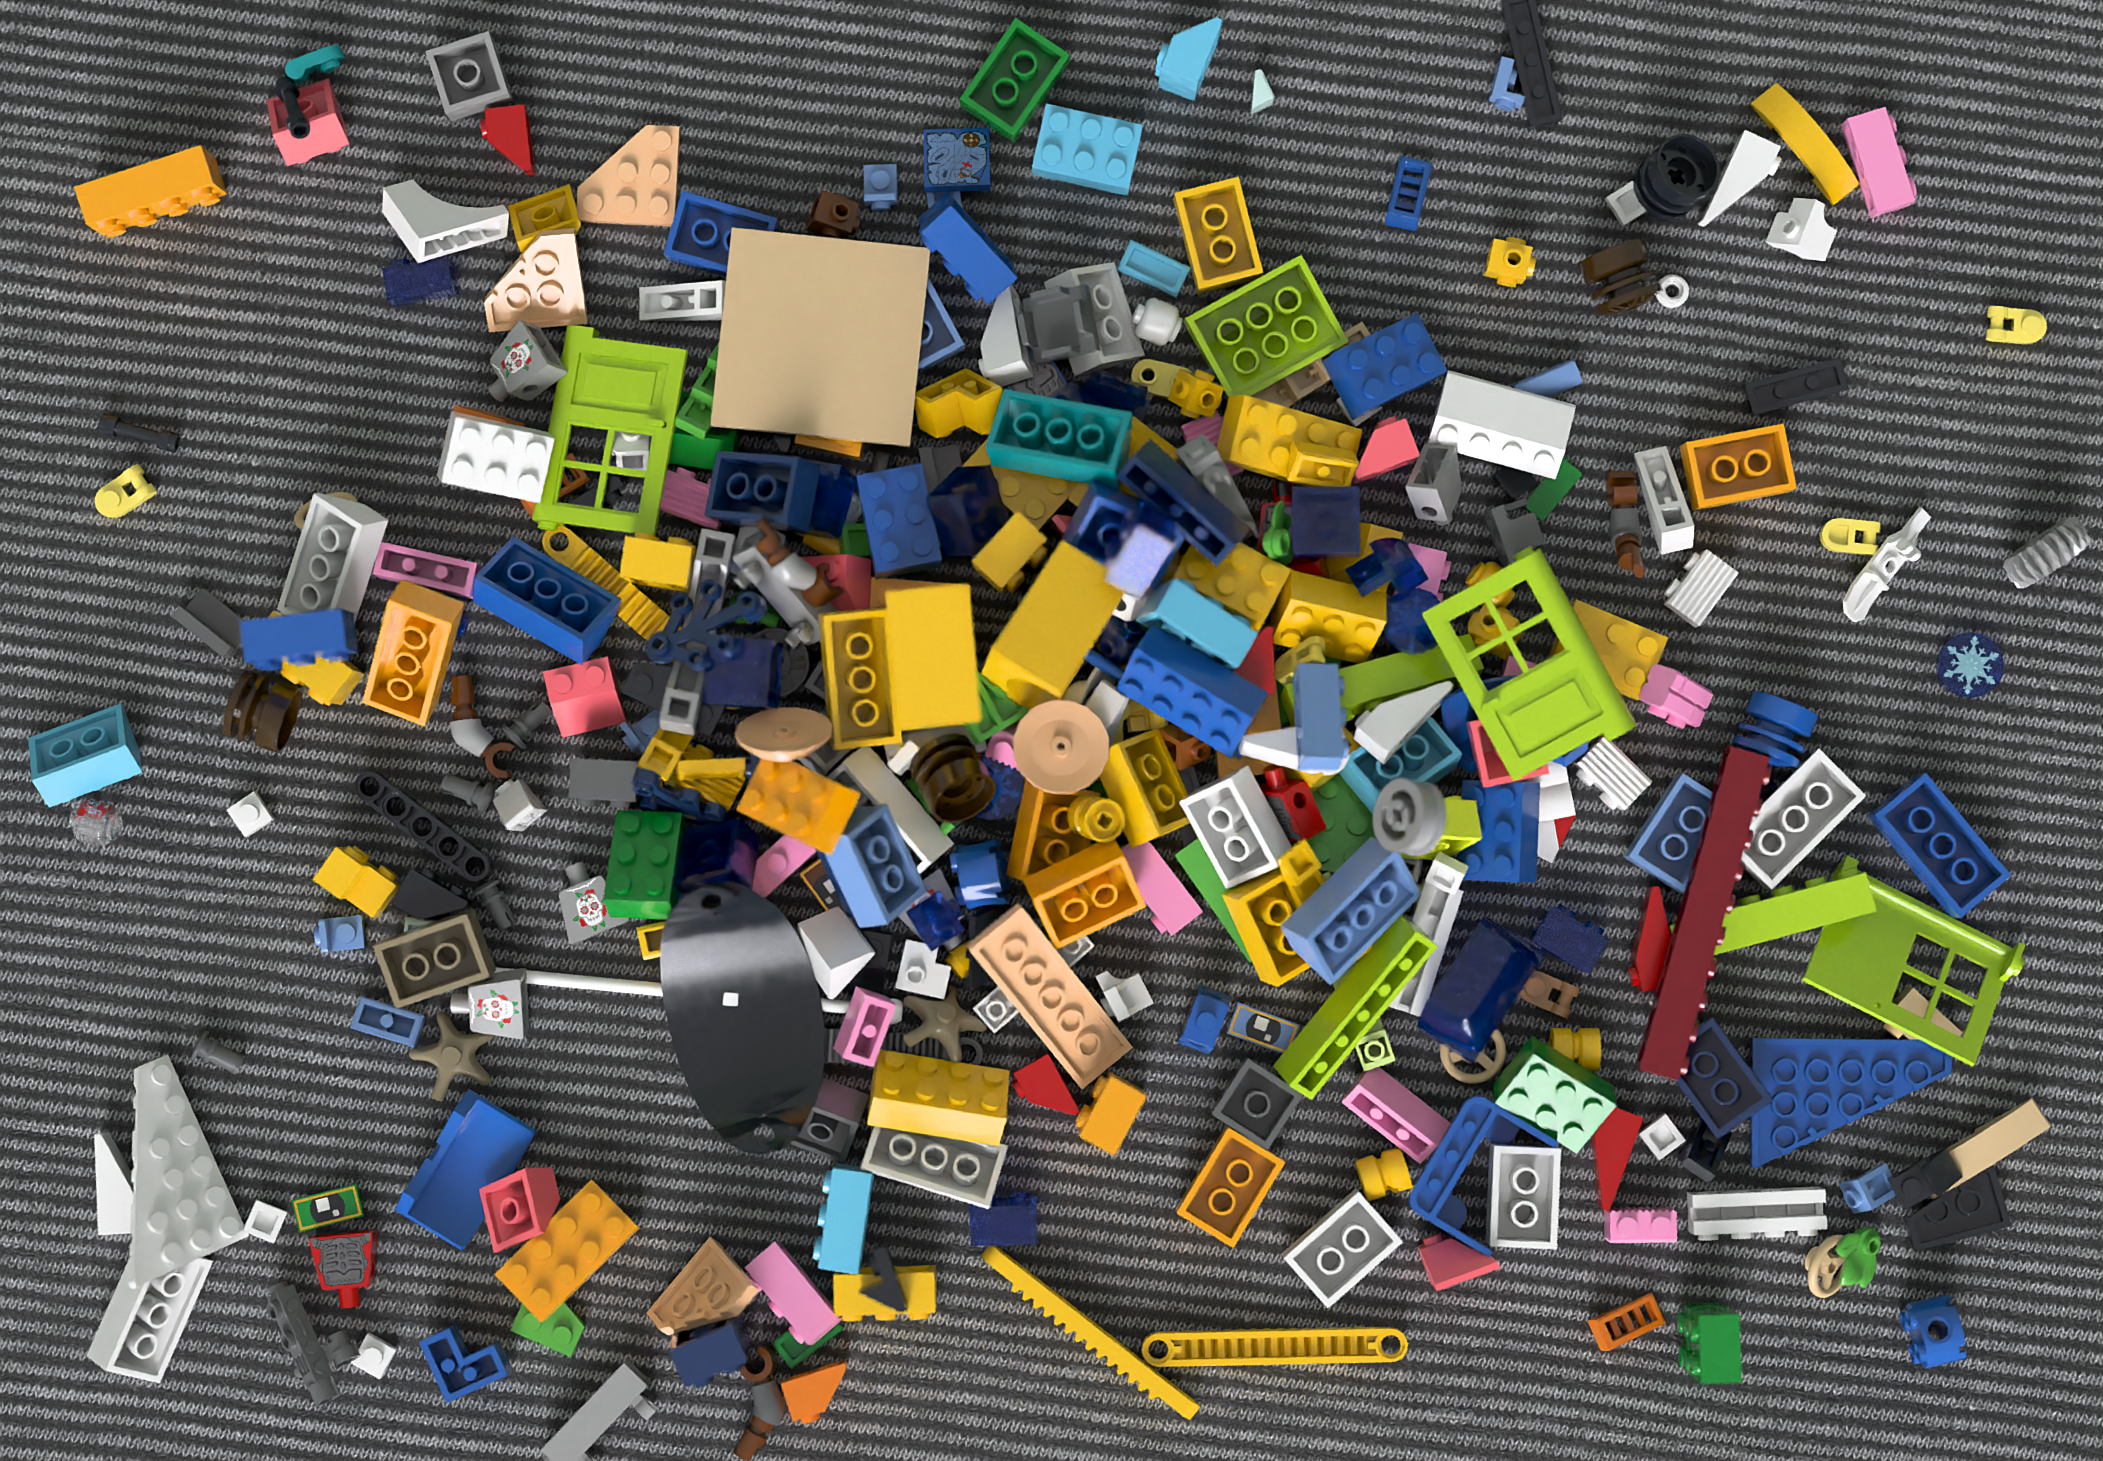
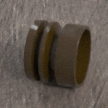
(1620, 277)
(254, 708)
(952, 778)

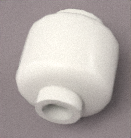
(1157, 322)

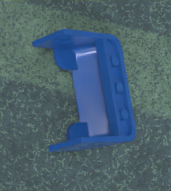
(1431, 1192)

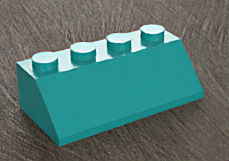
(1059, 438)

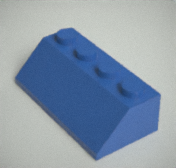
(546, 599)

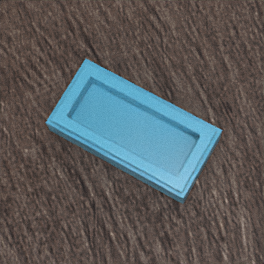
(1153, 268)

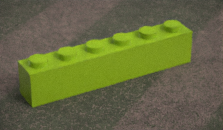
(1390, 678)
(1796, 910)
(1354, 1006)

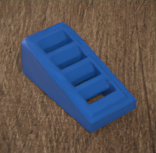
(1401, 213)

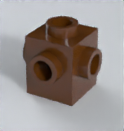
(833, 216)

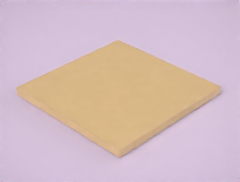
(820, 337)

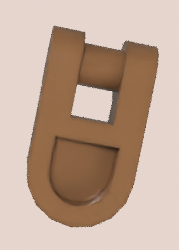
(1538, 991)

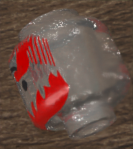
(95, 822)

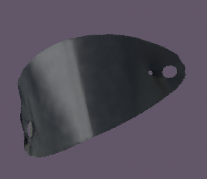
(749, 1055)

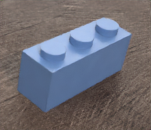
(1319, 717)

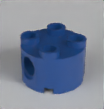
(981, 874)
(1949, 1330)

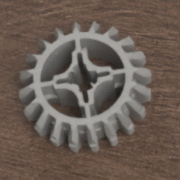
(2046, 552)

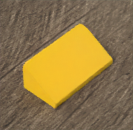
(1321, 464)

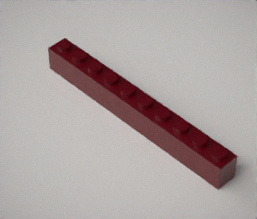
(1702, 913)

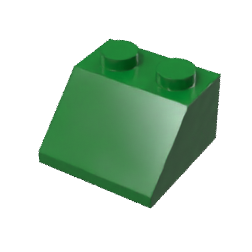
(699, 453)

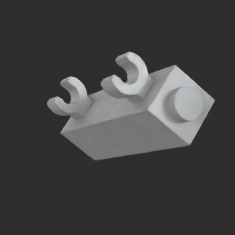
(1207, 467)
(786, 600)
(598, 1413)

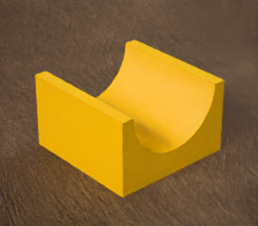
(1052, 629)
(933, 657)

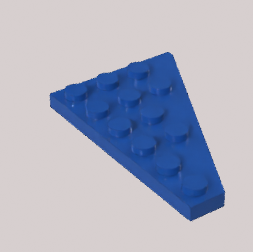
(1830, 1084)

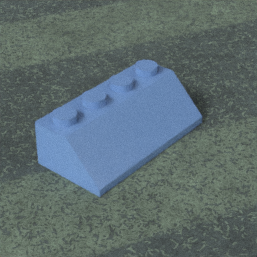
(1351, 910)

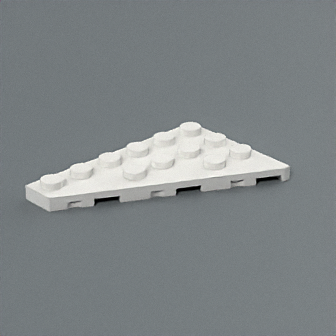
(179, 1193)

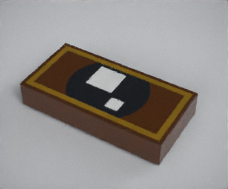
(820, 885)

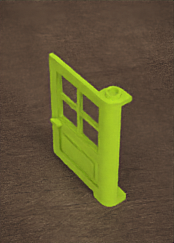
(615, 390)
(1546, 706)
(1866, 955)

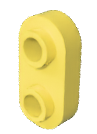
(1163, 376)

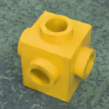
(1499, 267)
(1196, 393)
(1484, 629)

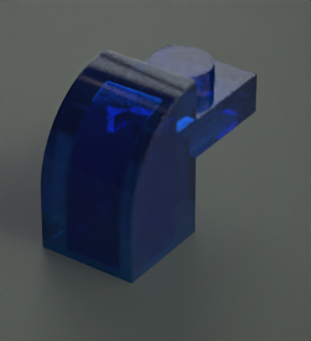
(1391, 562)

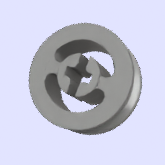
(1409, 817)

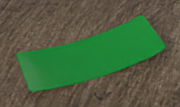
(1551, 491)

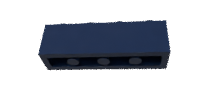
(1181, 497)

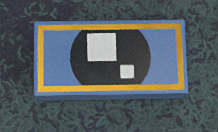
(1262, 1028)

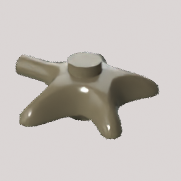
(942, 1021)
(453, 1056)

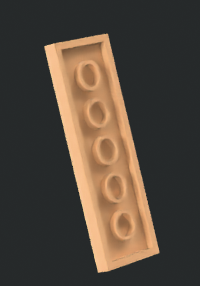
(1049, 996)

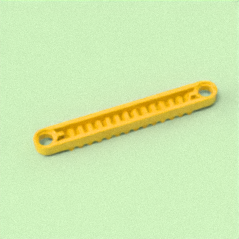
(635, 607)
(1090, 1331)
(1274, 1346)

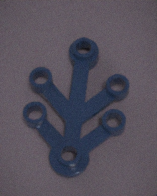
(701, 625)
(647, 783)

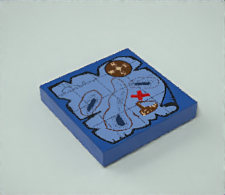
(956, 160)

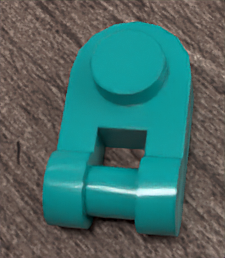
(324, 59)

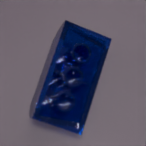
(1479, 989)

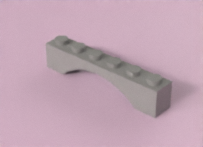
(685, 685)

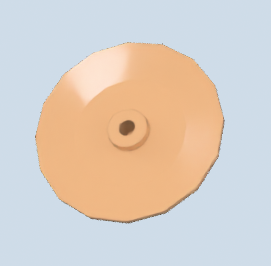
(784, 733)
(1061, 746)

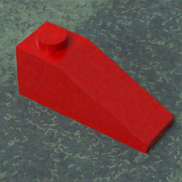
(1650, 943)
(1611, 1151)

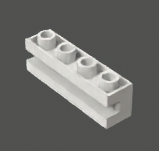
(1435, 916)
(997, 1009)
(1756, 1211)

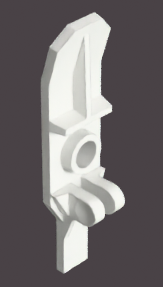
(1874, 576)

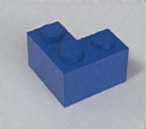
(457, 1369)

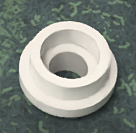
(1681, 287)

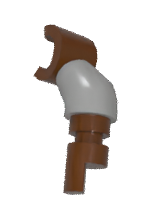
(794, 571)
(468, 729)

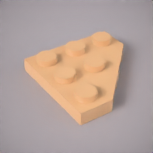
(636, 182)
(540, 286)
(703, 1292)

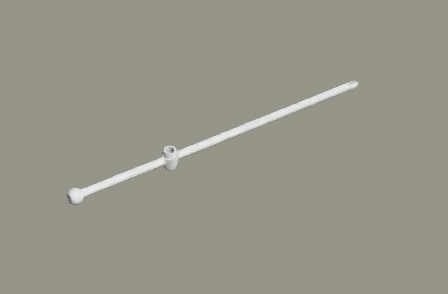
(654, 988)

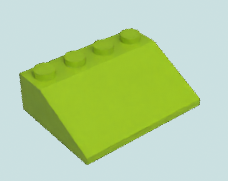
(1266, 329)

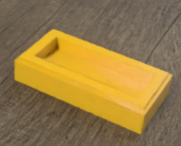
(710, 769)

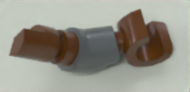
(1624, 520)
(767, 1407)

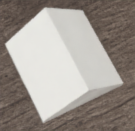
(834, 949)

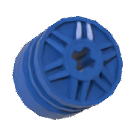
(1775, 729)

